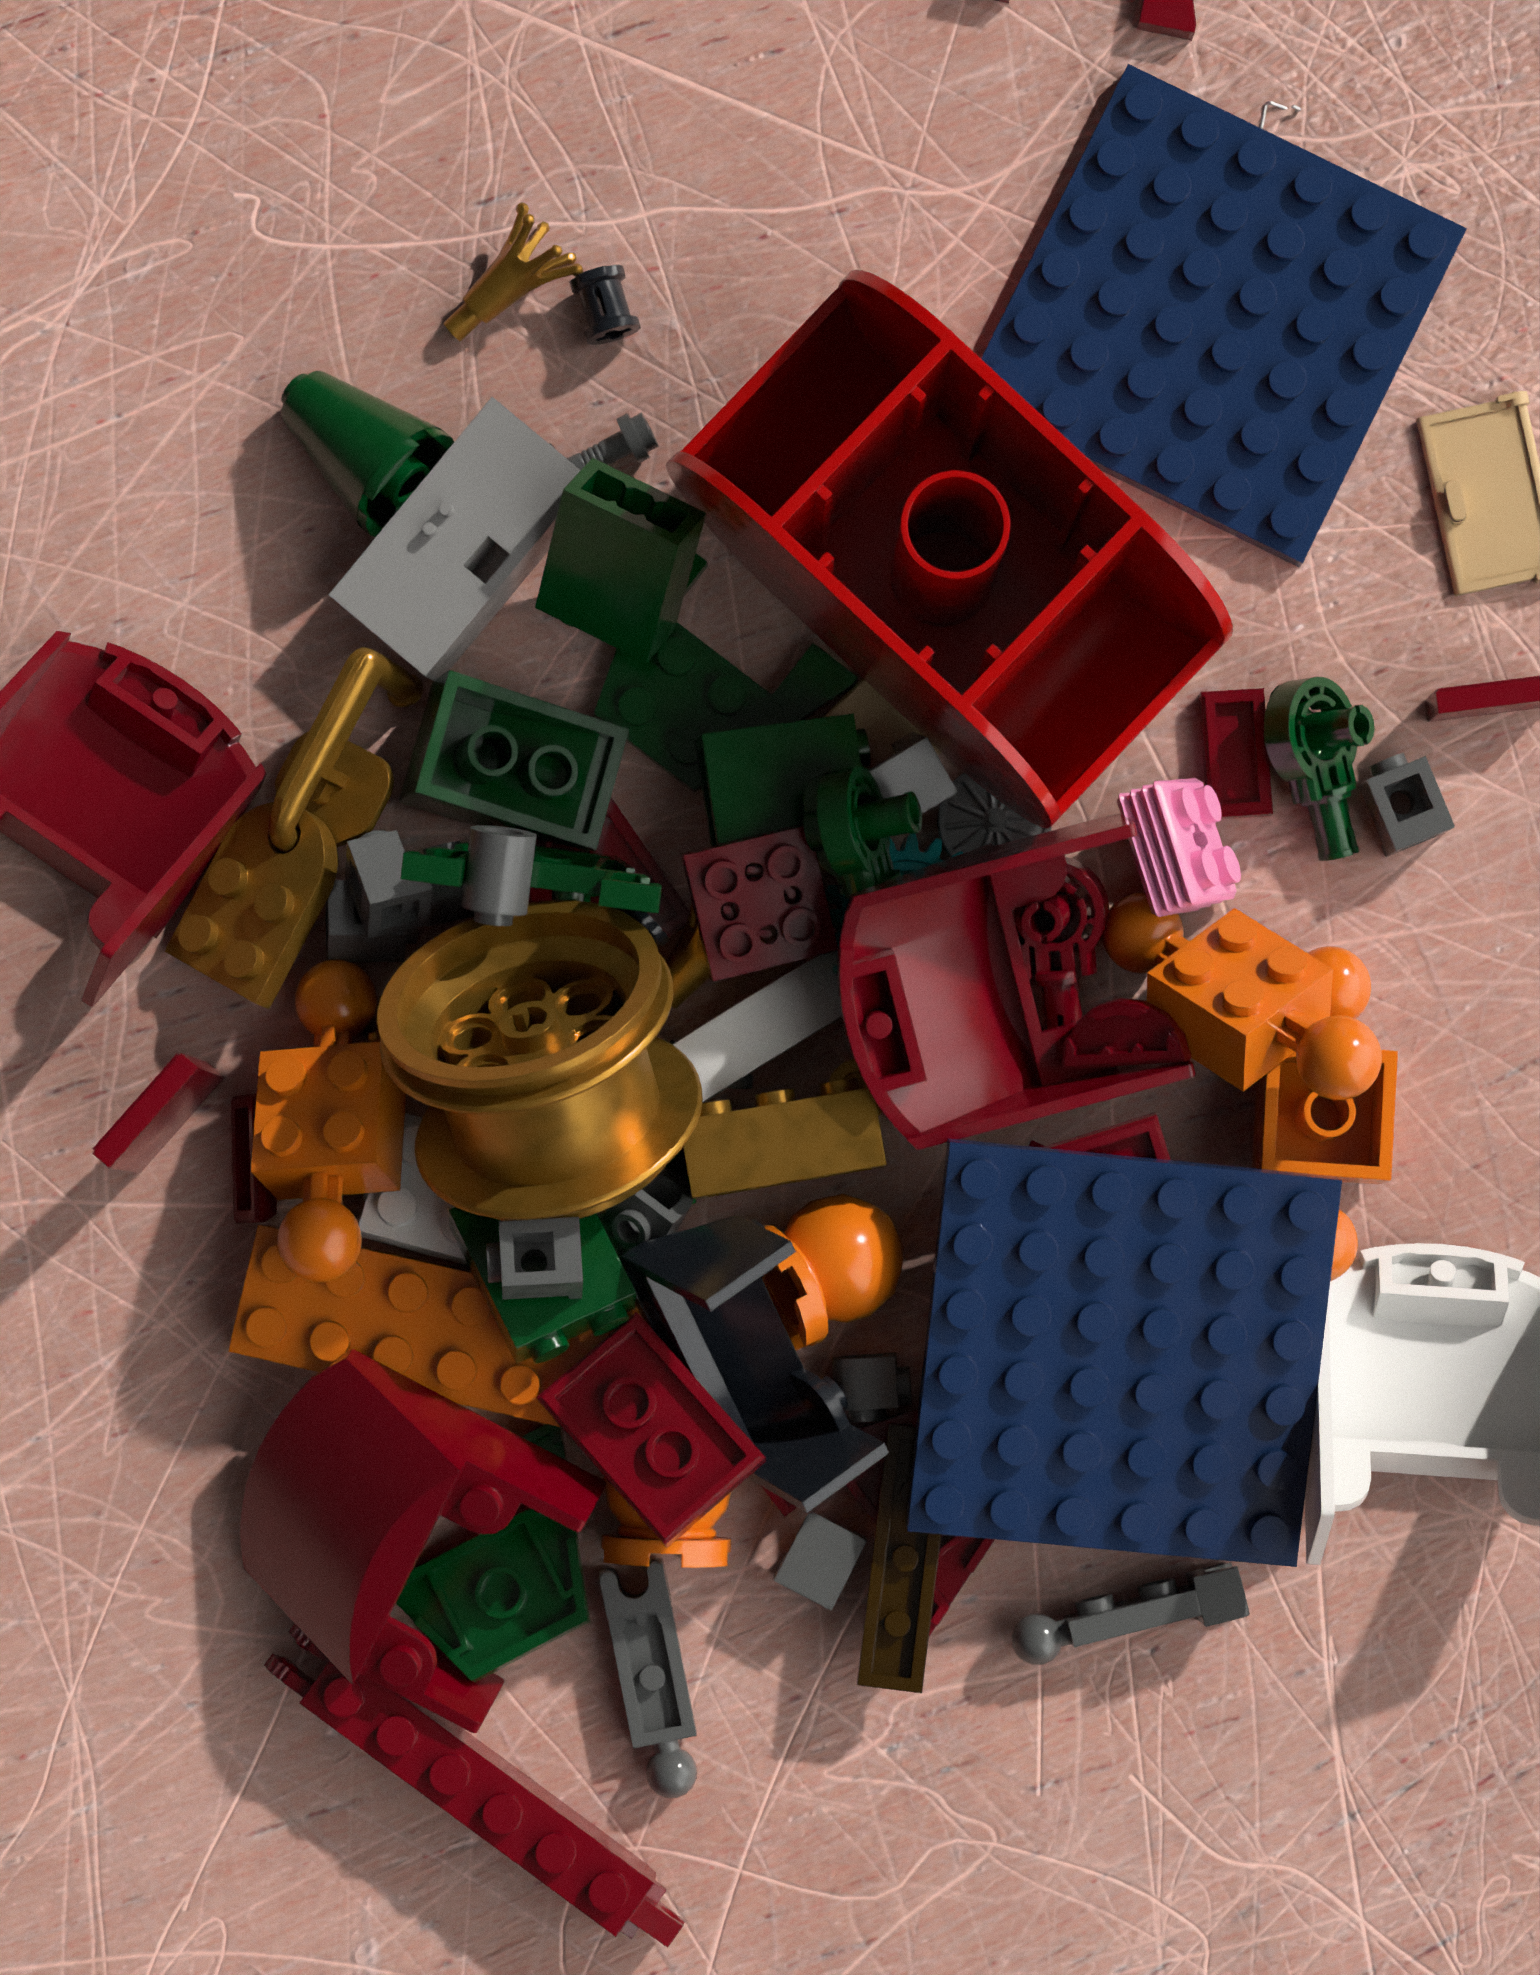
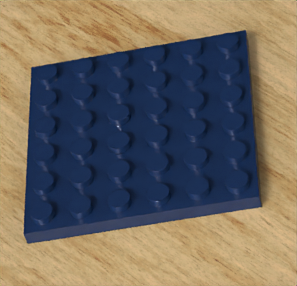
(1219, 313)
(1122, 1353)

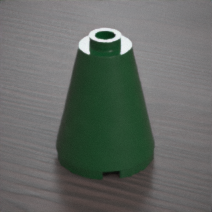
(361, 445)

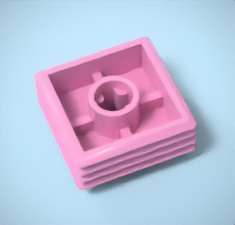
(1179, 846)

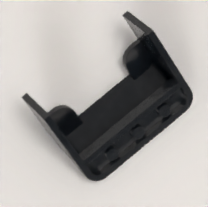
(716, 1316)

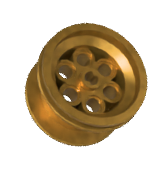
(540, 1062)

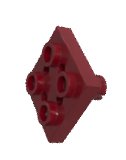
(719, 876)

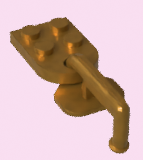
(262, 902)

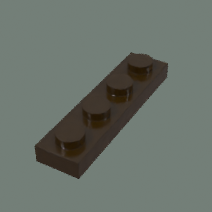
(899, 1580)

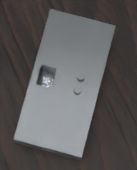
(459, 542)

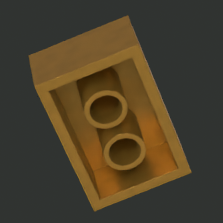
(784, 1140)

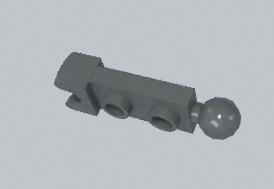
(1212, 1596)
(652, 1677)

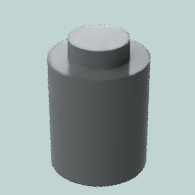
(498, 873)

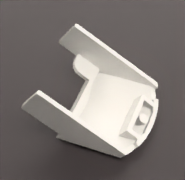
(1427, 1376)

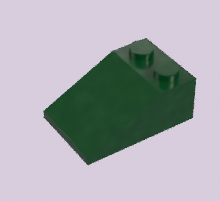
(513, 762)

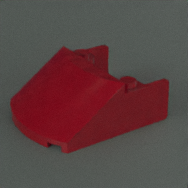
(118, 786)
(945, 998)
(350, 1500)

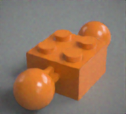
(1244, 998)
(327, 1122)
(1327, 1136)

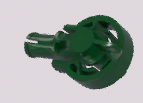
(1317, 755)
(853, 824)

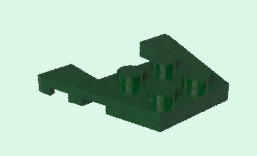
(697, 691)
(566, 872)
(502, 1589)

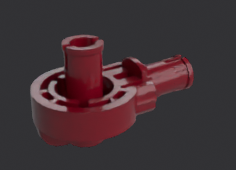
(1055, 931)

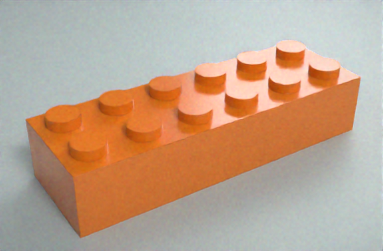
(401, 1313)

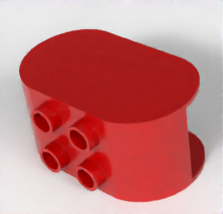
(952, 547)

